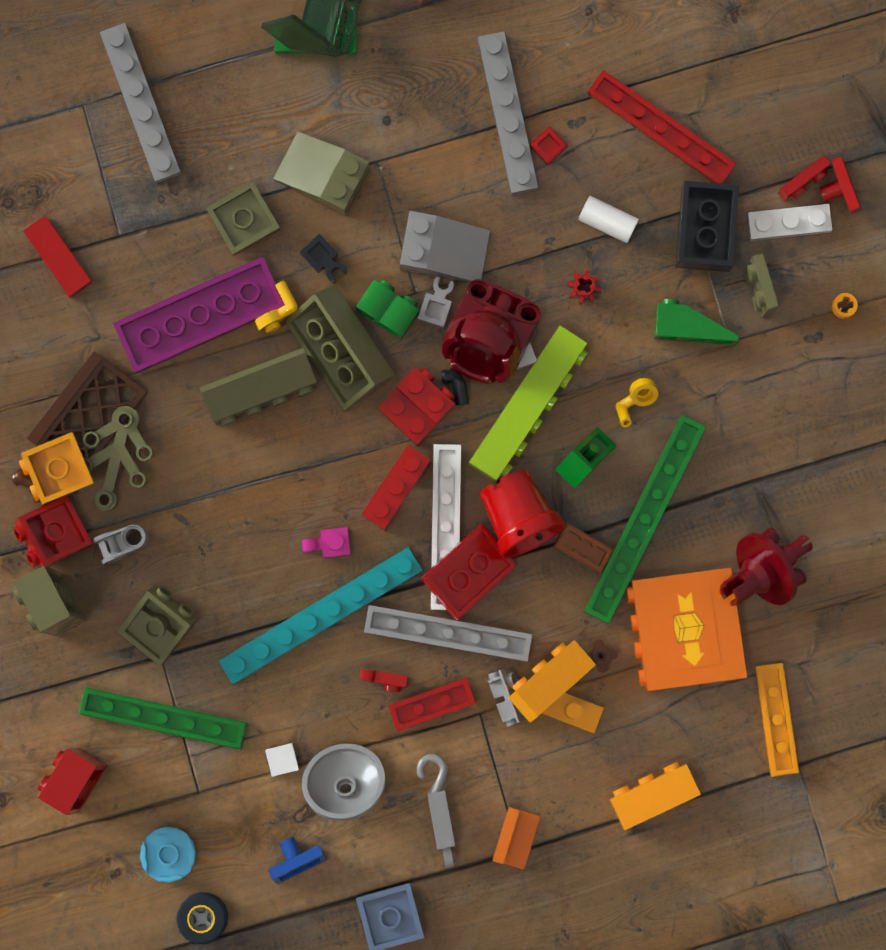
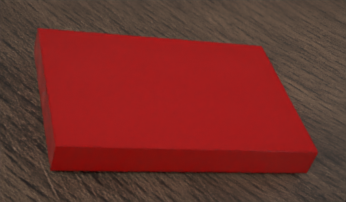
(468, 572)

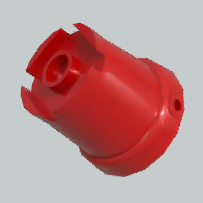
(520, 514)

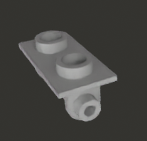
(501, 685)

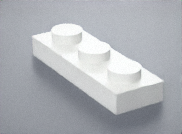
(789, 222)

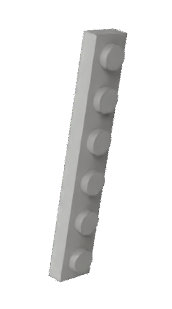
(140, 103)
(507, 113)
(448, 633)

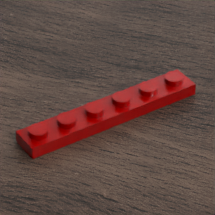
(661, 128)

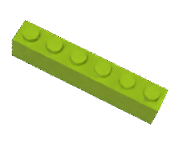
(528, 404)

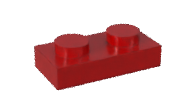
(796, 186)

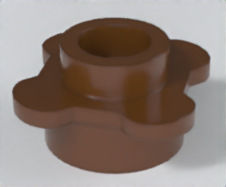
(609, 655)

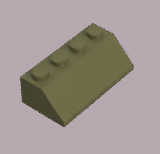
(339, 347)
(258, 387)

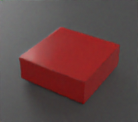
(548, 145)

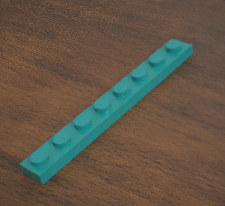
(320, 615)

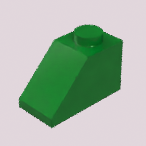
(585, 457)

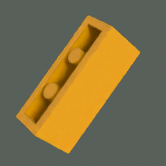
(551, 680)
(654, 795)

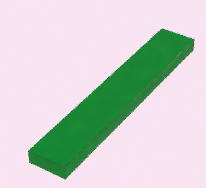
(162, 718)

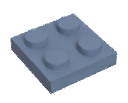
(390, 917)

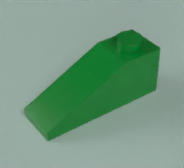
(685, 324)

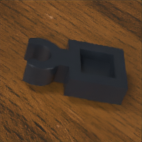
(321, 256)

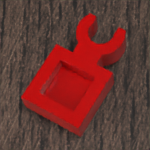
(391, 681)

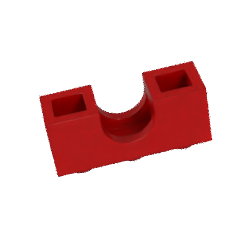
(396, 488)

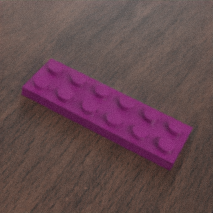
(198, 315)

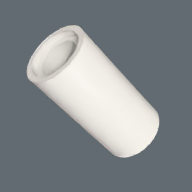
(608, 219)

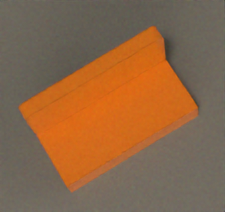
(516, 838)

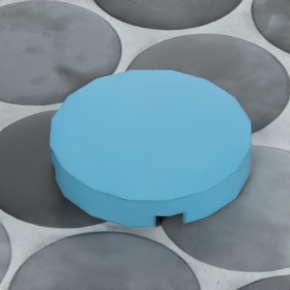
(168, 854)

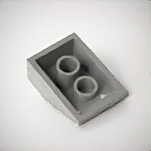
(443, 247)

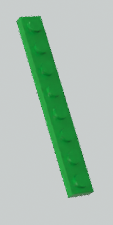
(644, 519)

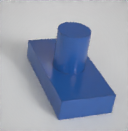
(296, 861)

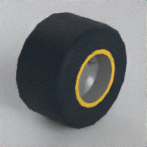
(196, 925)

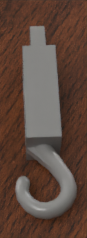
(439, 807)

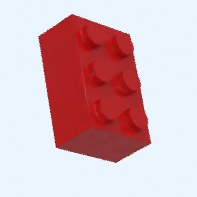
(71, 780)

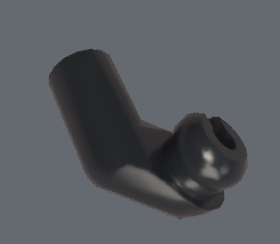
(458, 383)

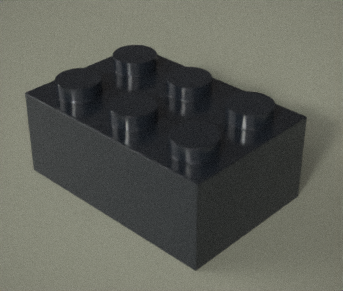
(707, 226)

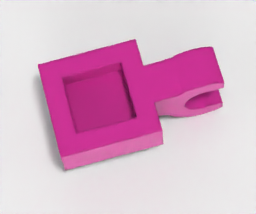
(332, 543)

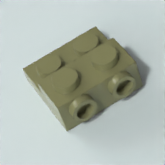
(158, 624)

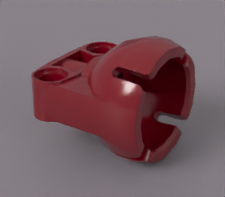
(489, 332)

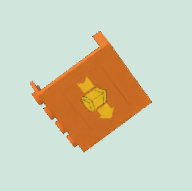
(686, 630)

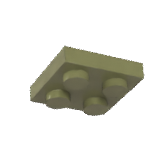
(243, 218)
(758, 276)

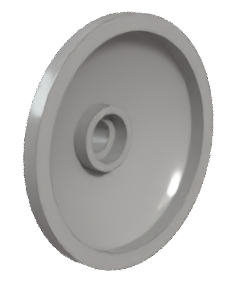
(341, 769)

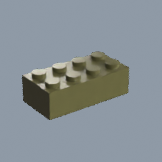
(48, 601)

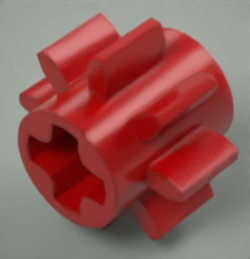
(585, 279)

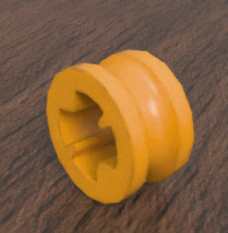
(851, 299)

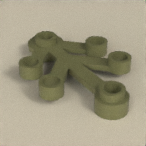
(118, 453)

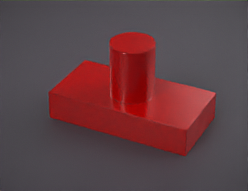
(841, 187)

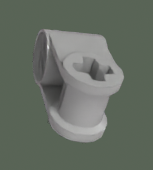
(116, 543)

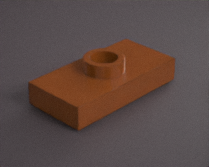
(583, 548)

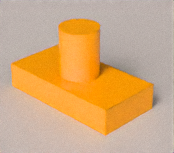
(575, 712)

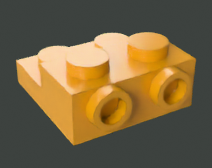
(56, 468)

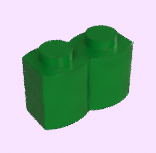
(387, 308)

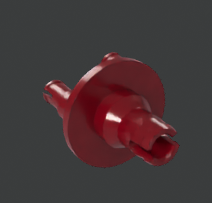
(766, 569)

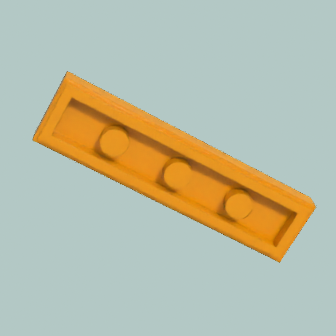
(776, 719)

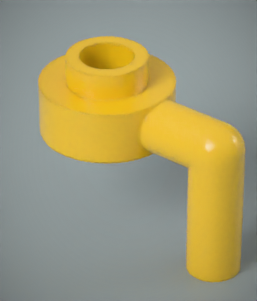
(271, 320)
(637, 397)

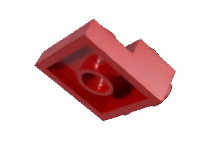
(417, 405)
(51, 533)

